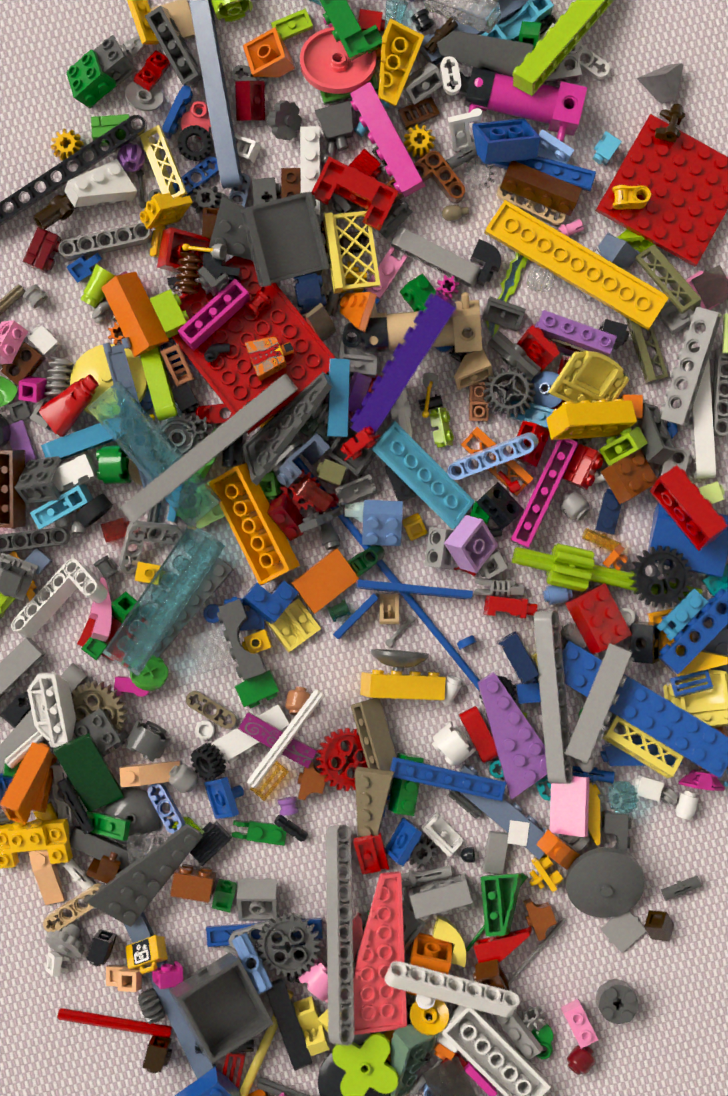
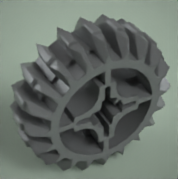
(492, 386)

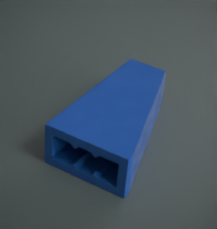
(617, 757)

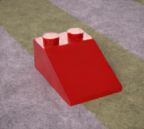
(172, 244)

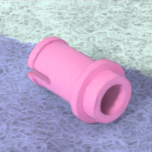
(571, 228)

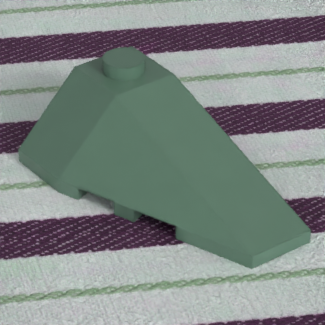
(408, 1055)

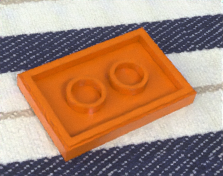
(325, 580)

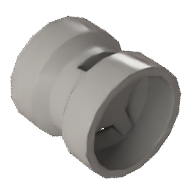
(577, 841)

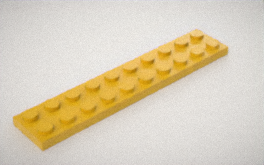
(576, 264)

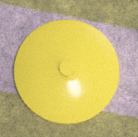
(95, 363)

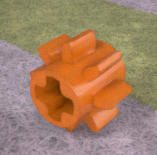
(116, 328)

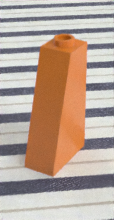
(27, 783)

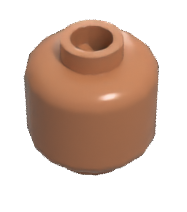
(296, 700)

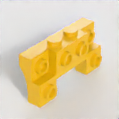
(35, 835)

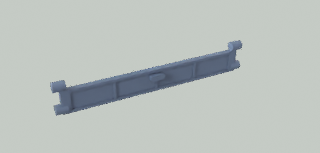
(121, 373)

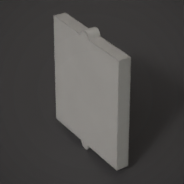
(623, 930)

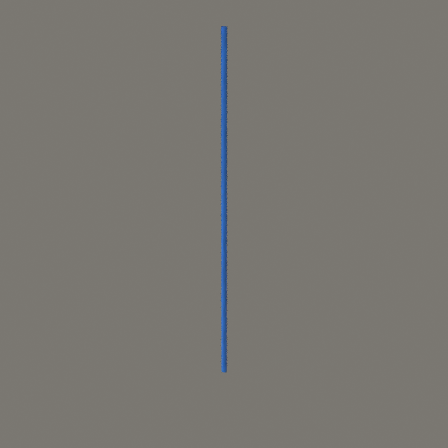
(409, 599)

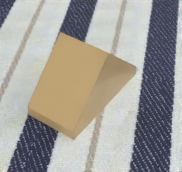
(389, 609)

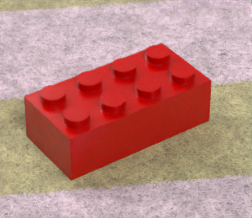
(688, 507)

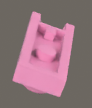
(387, 271)

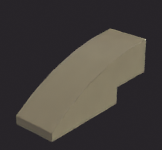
(320, 322)

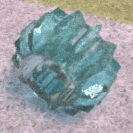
(622, 797)

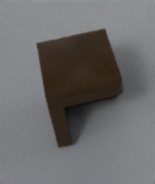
(659, 925)

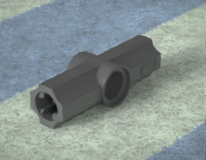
(513, 355)

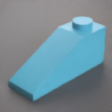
(65, 505)

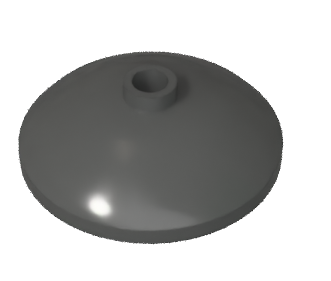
(399, 659)
(137, 804)

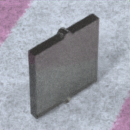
(712, 286)

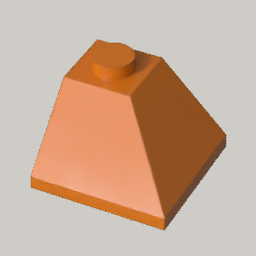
(268, 55)

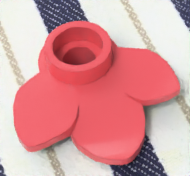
(192, 118)

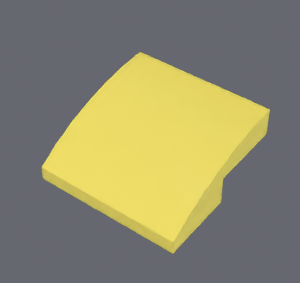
(294, 626)

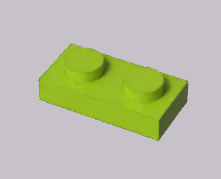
(293, 24)

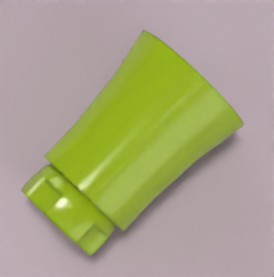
(93, 293)

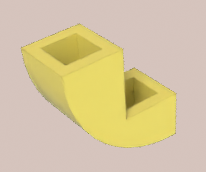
(447, 931)
(313, 1030)

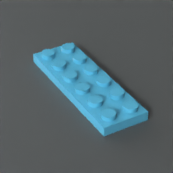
(423, 475)

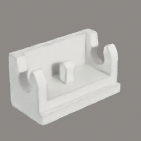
(442, 834)

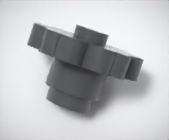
(284, 120)

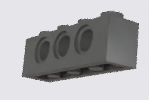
(174, 46)

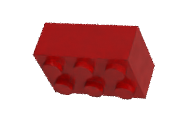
(598, 618)

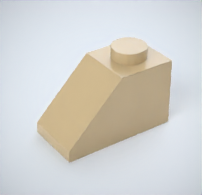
(473, 369)

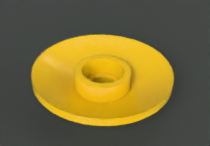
(439, 1019)

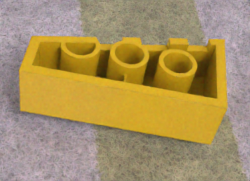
(402, 686)

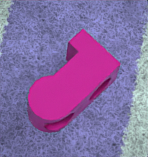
(124, 684)

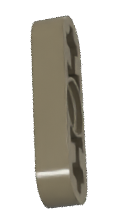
(220, 721)

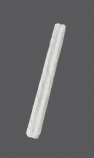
(285, 738)

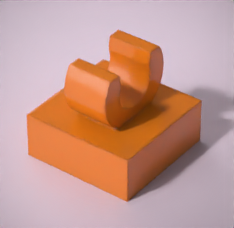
(614, 557)

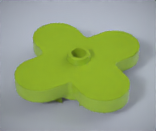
(371, 1054)

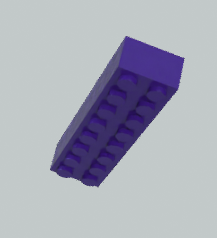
(405, 362)

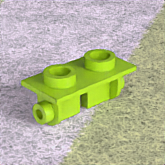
(441, 418)

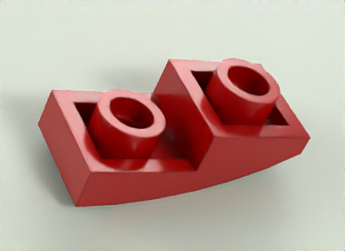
(152, 71)

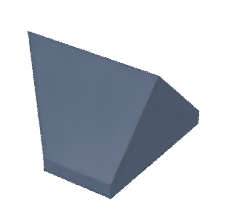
(617, 251)

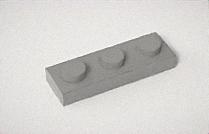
(520, 1035)

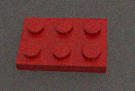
(538, 347)

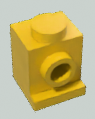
(263, 638)

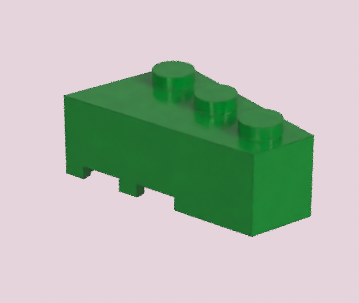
(499, 902)

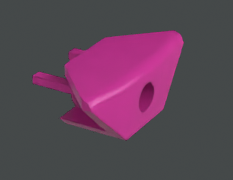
(702, 780)

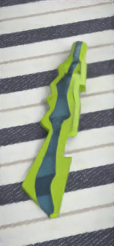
(509, 285)

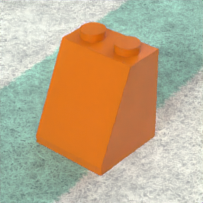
(430, 954)

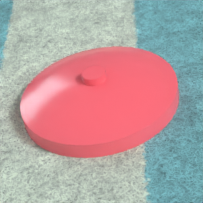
(329, 67)

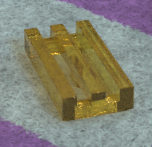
(259, 792)

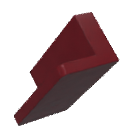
(250, 100)

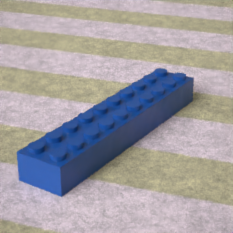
(652, 713)

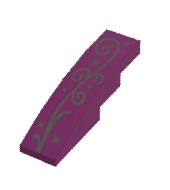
(269, 734)

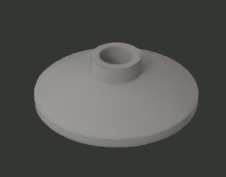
(143, 99)

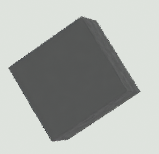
(221, 1007)

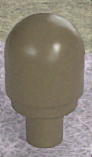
(454, 212)

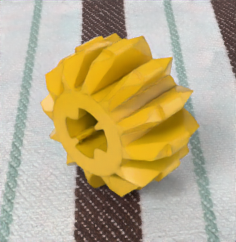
(425, 137)
(60, 144)

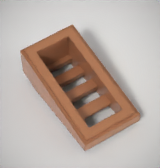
(184, 378)

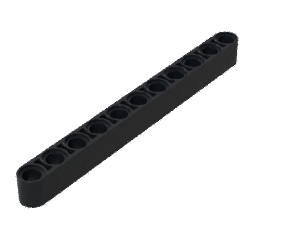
(67, 174)

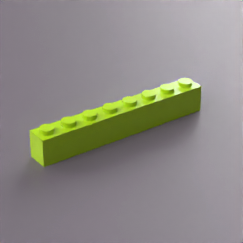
(557, 44)

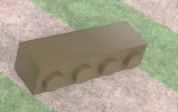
(374, 734)

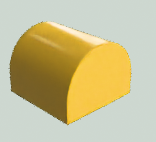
(50, 814)

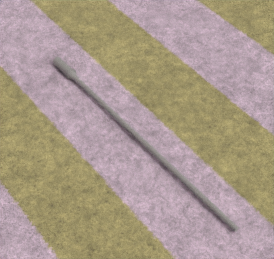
(421, 1082)

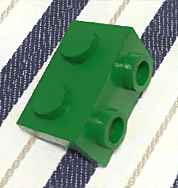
(417, 292)

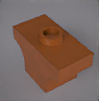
(310, 781)
(539, 917)

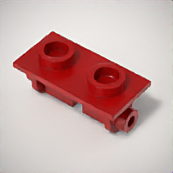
(366, 440)

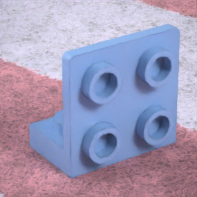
(553, 148)

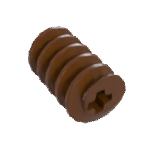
(189, 274)

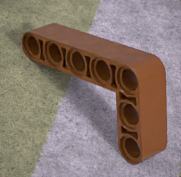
(435, 172)

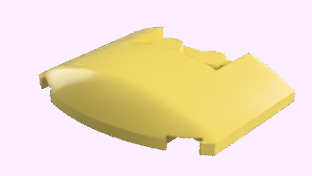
(589, 377)
(708, 705)

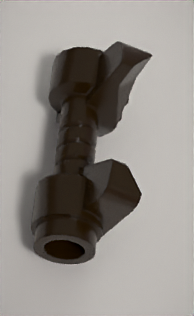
(675, 117)

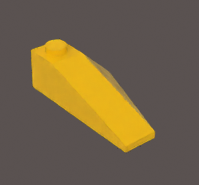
(397, 58)

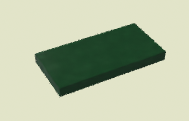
(88, 772)

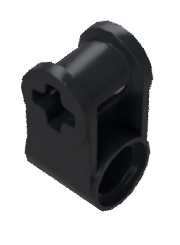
(16, 710)

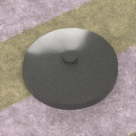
(604, 882)

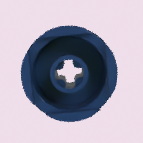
(308, 292)

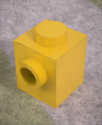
(145, 572)

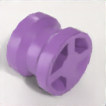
(288, 806)

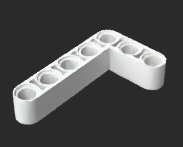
(54, 594)

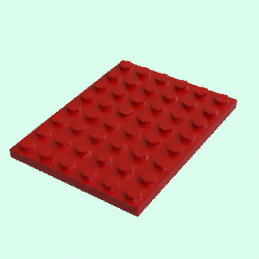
(233, 373)

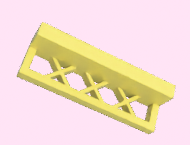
(158, 165)
(638, 753)

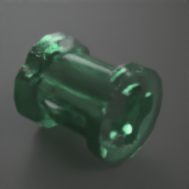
(339, 610)

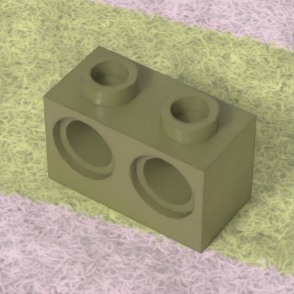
(331, 472)

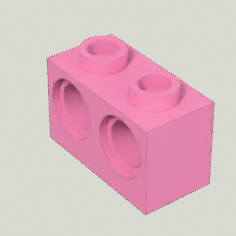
(10, 340)
(579, 1023)

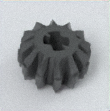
(205, 192)
(425, 857)
(151, 1006)

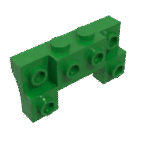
(348, 30)

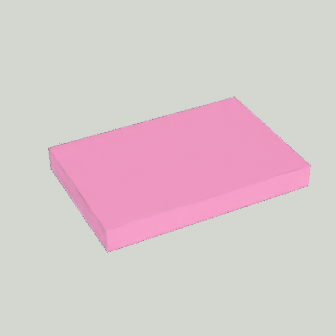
(570, 807)

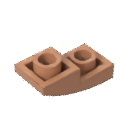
(477, 406)

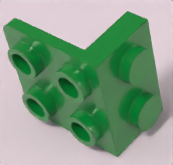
(88, 80)

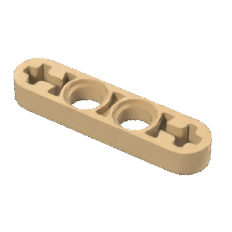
(529, 208)
(72, 905)

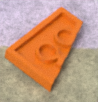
(357, 308)

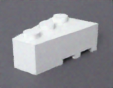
(101, 185)
(75, 473)

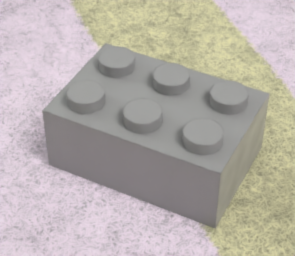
(440, 896)

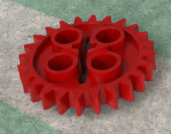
(332, 749)

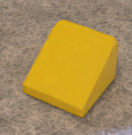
(414, 526)

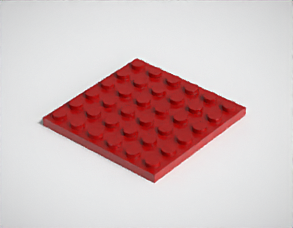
(686, 192)

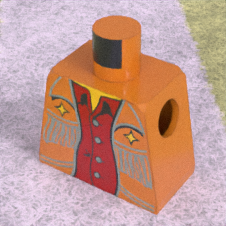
(268, 356)

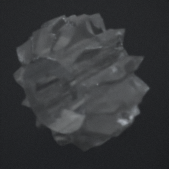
(478, 166)

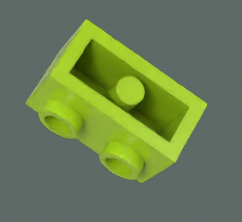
(169, 313)
(620, 447)

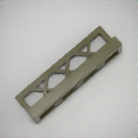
(670, 275)
(644, 359)

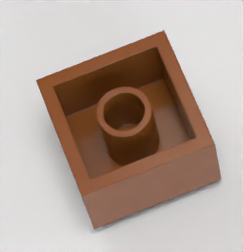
(629, 476)
(193, 883)

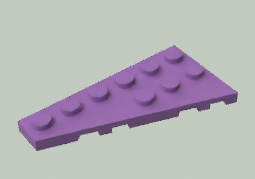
(515, 740)

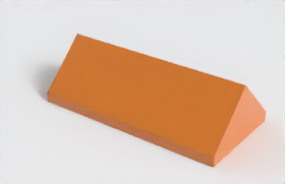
(134, 313)

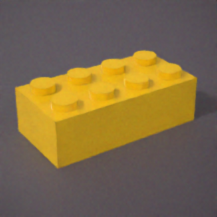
(591, 419)

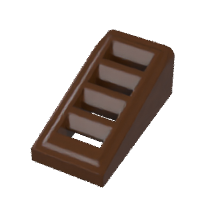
(410, 108)

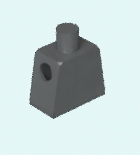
(336, 123)

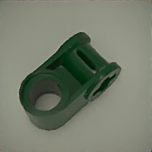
(364, 560)

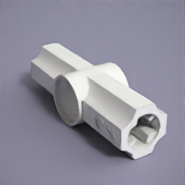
(401, 413)

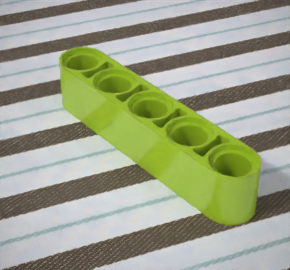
(158, 384)

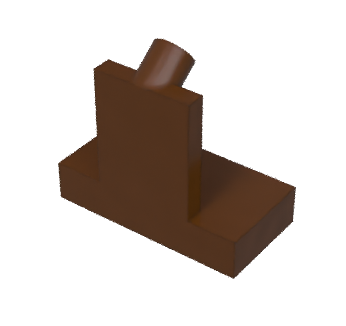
(104, 869)

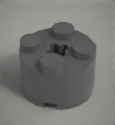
(148, 739)
(622, 1011)

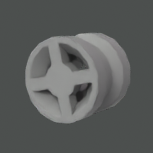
(35, 296)

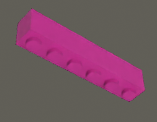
(387, 139)
(544, 493)

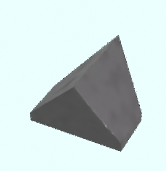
(663, 82)

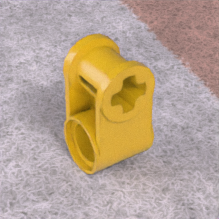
(626, 197)

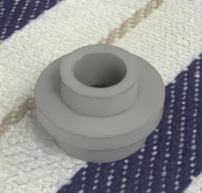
(669, 797)

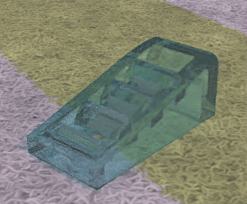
(395, 10)

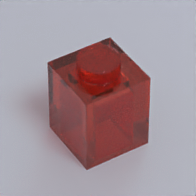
(115, 530)

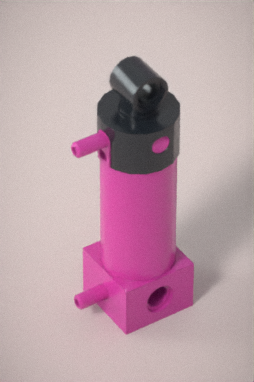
(551, 105)

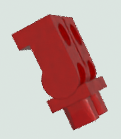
(513, 607)

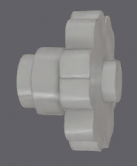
(66, 941)

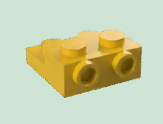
(164, 210)

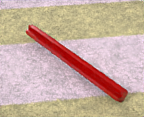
(114, 1023)

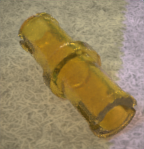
(600, 540)

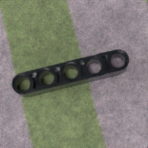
(288, 1025)

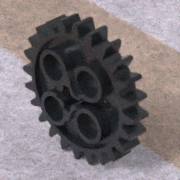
(644, 582)

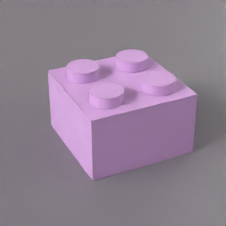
(471, 544)

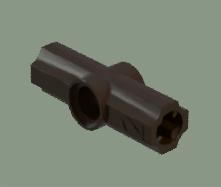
(58, 209)

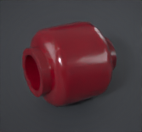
(581, 1060)

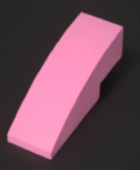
(102, 614)

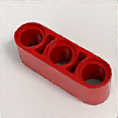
(479, 734)

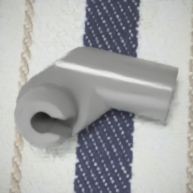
(101, 308)

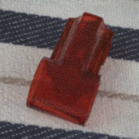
(311, 492)

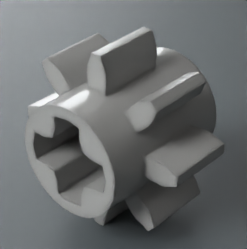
(534, 1018)

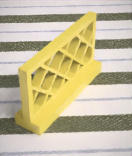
(334, 251)

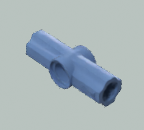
(257, 975)

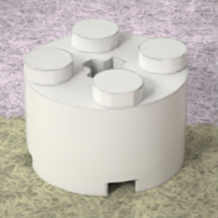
(453, 744)

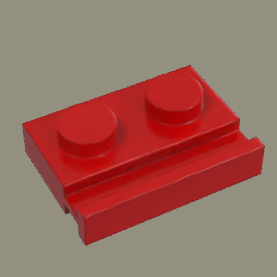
(371, 853)

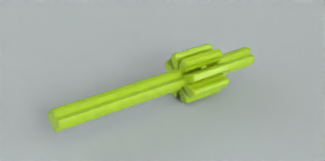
(575, 567)

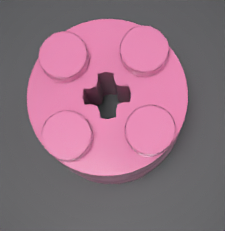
(317, 979)

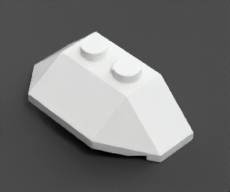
(52, 708)

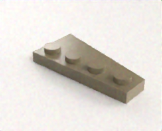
(371, 798)

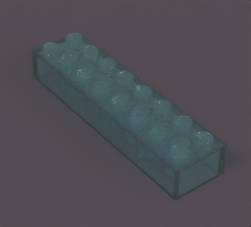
(151, 450)
(164, 599)

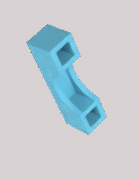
(531, 12)

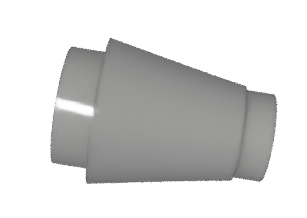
(571, 633)

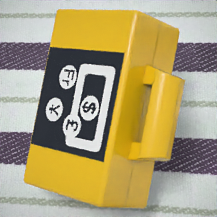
(146, 953)

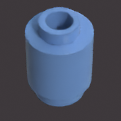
(557, 595)

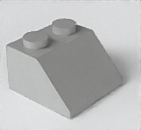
(257, 899)

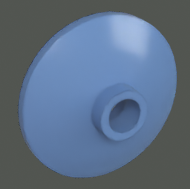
(545, 398)

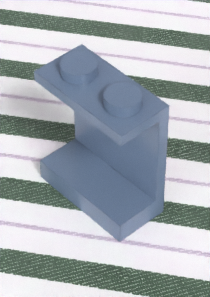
(311, 450)

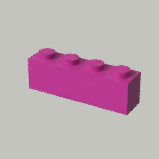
(214, 314)

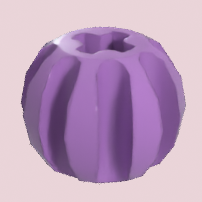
(131, 157)

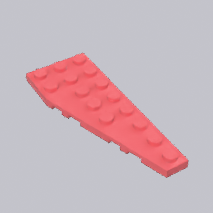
(375, 1002)

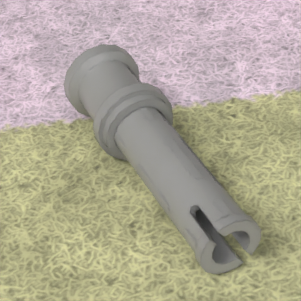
(411, 876)

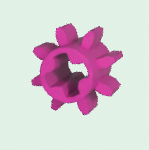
(450, 281)

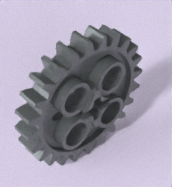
(292, 961)

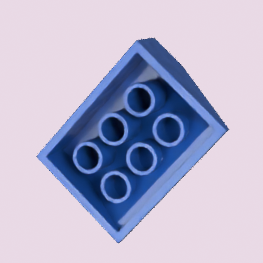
(707, 561)

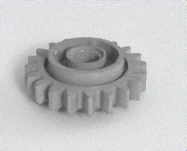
(180, 426)

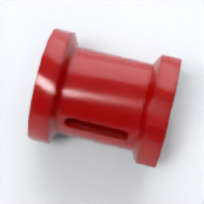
(257, 303)

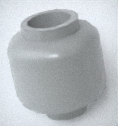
(574, 506)
(183, 778)

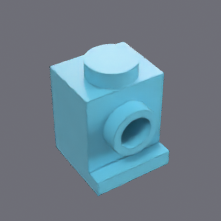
(606, 148)

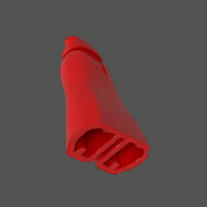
(66, 407)

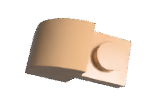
(123, 978)

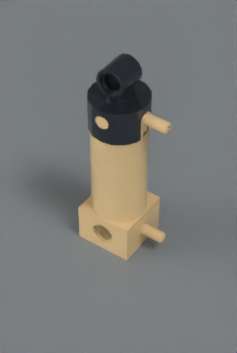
(387, 330)

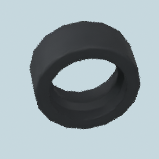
(94, 510)

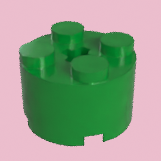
(113, 465)

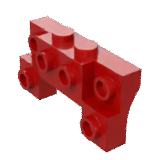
(357, 188)

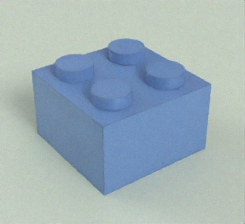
(382, 522)

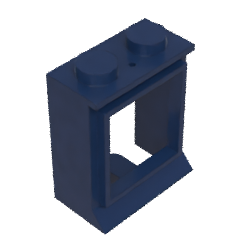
(518, 658)

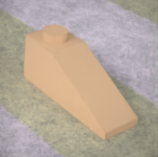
(146, 773)
(46, 877)

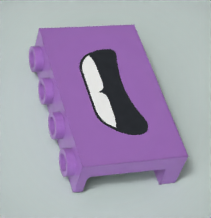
(574, 336)

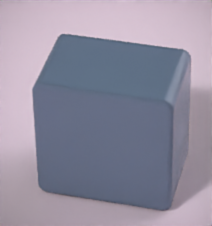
(40, 559)

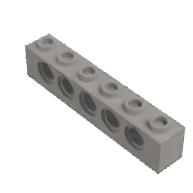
(698, 317)

